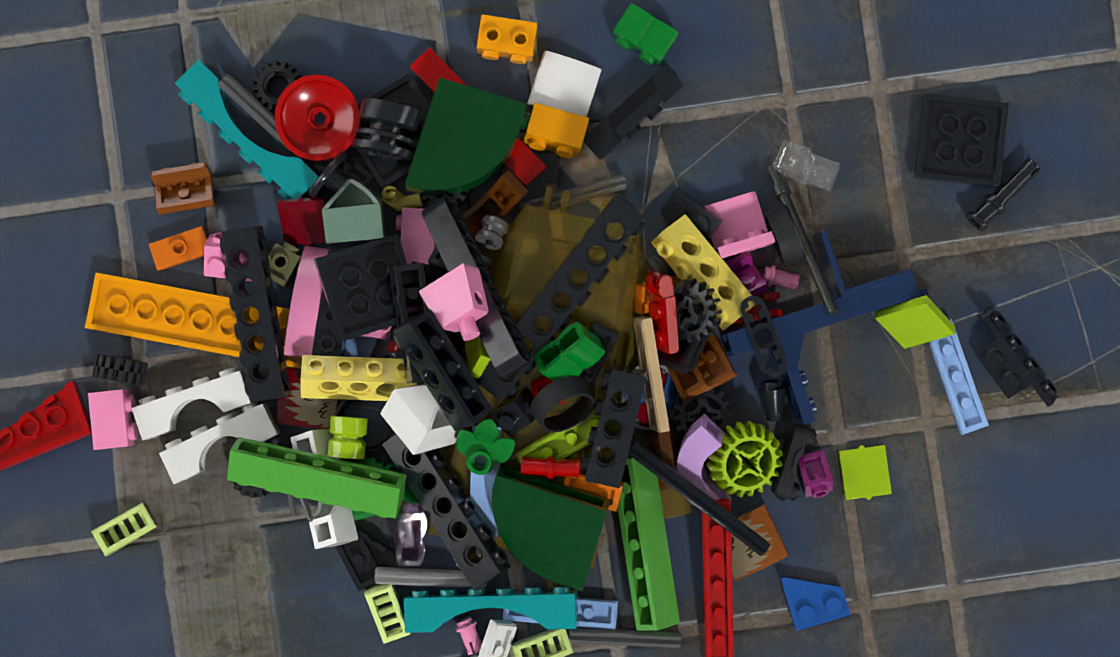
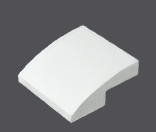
(564, 84)

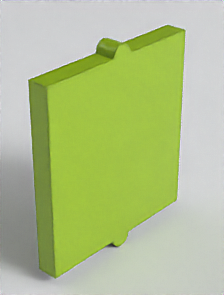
(864, 472)

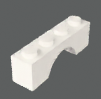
(160, 415)
(188, 457)
(331, 523)

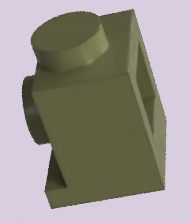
(284, 274)

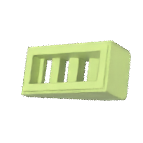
(108, 526)
(378, 589)
(515, 649)

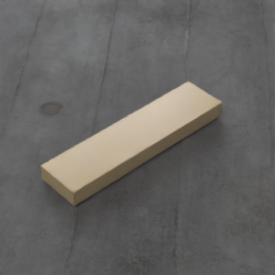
(649, 362)

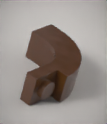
(497, 202)

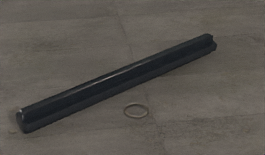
(698, 498)

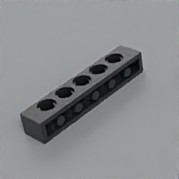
(263, 299)
(446, 521)

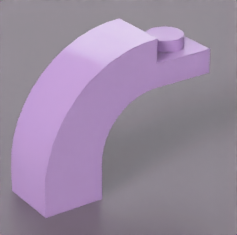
(697, 445)

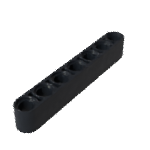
(458, 247)

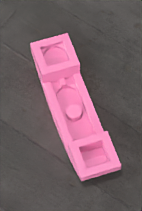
(304, 305)

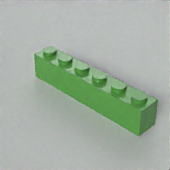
(316, 477)
(646, 549)

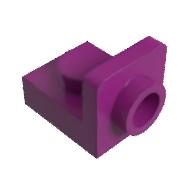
(747, 273)
(815, 474)

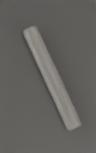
(421, 577)

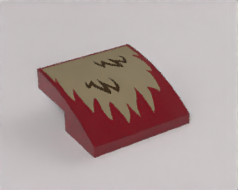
(304, 411)

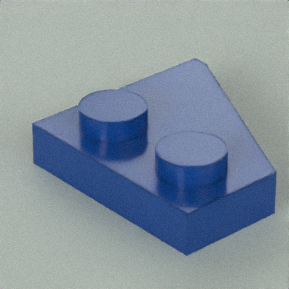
(813, 602)

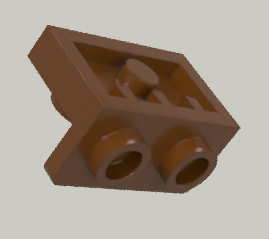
(665, 447)

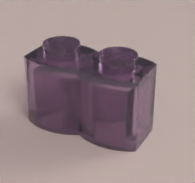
(409, 534)

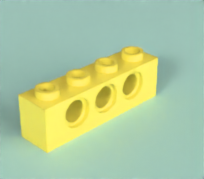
(695, 258)
(351, 377)

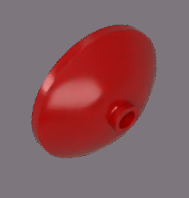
(298, 111)

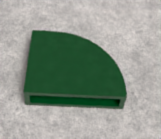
(464, 139)
(548, 525)

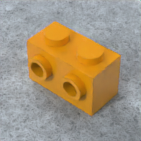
(506, 39)
(556, 131)

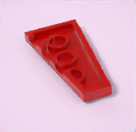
(46, 428)

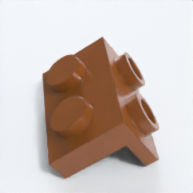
(183, 188)

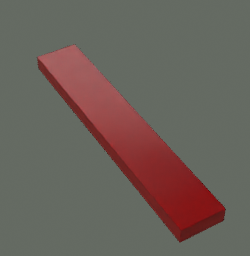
(522, 161)
(717, 586)

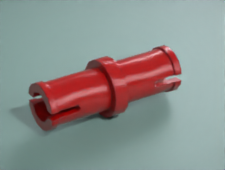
(551, 467)

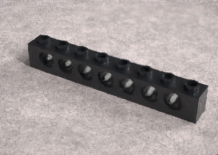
(618, 211)

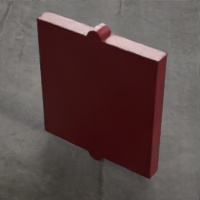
(302, 220)

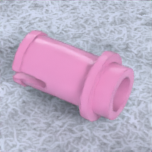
(780, 278)
(469, 634)

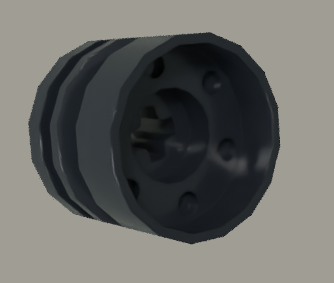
(387, 124)

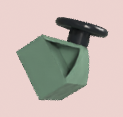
(355, 208)

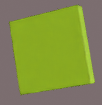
(915, 322)

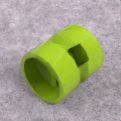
(347, 437)

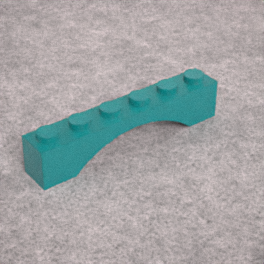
(202, 88)
(549, 608)

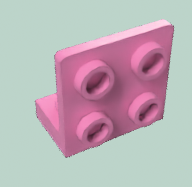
(741, 227)

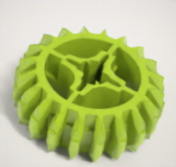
(758, 441)

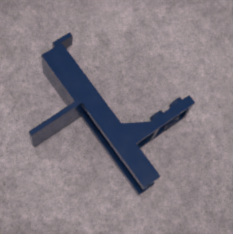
(793, 326)

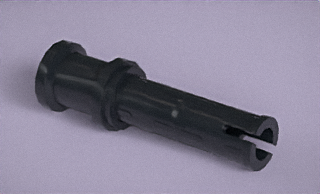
(995, 203)

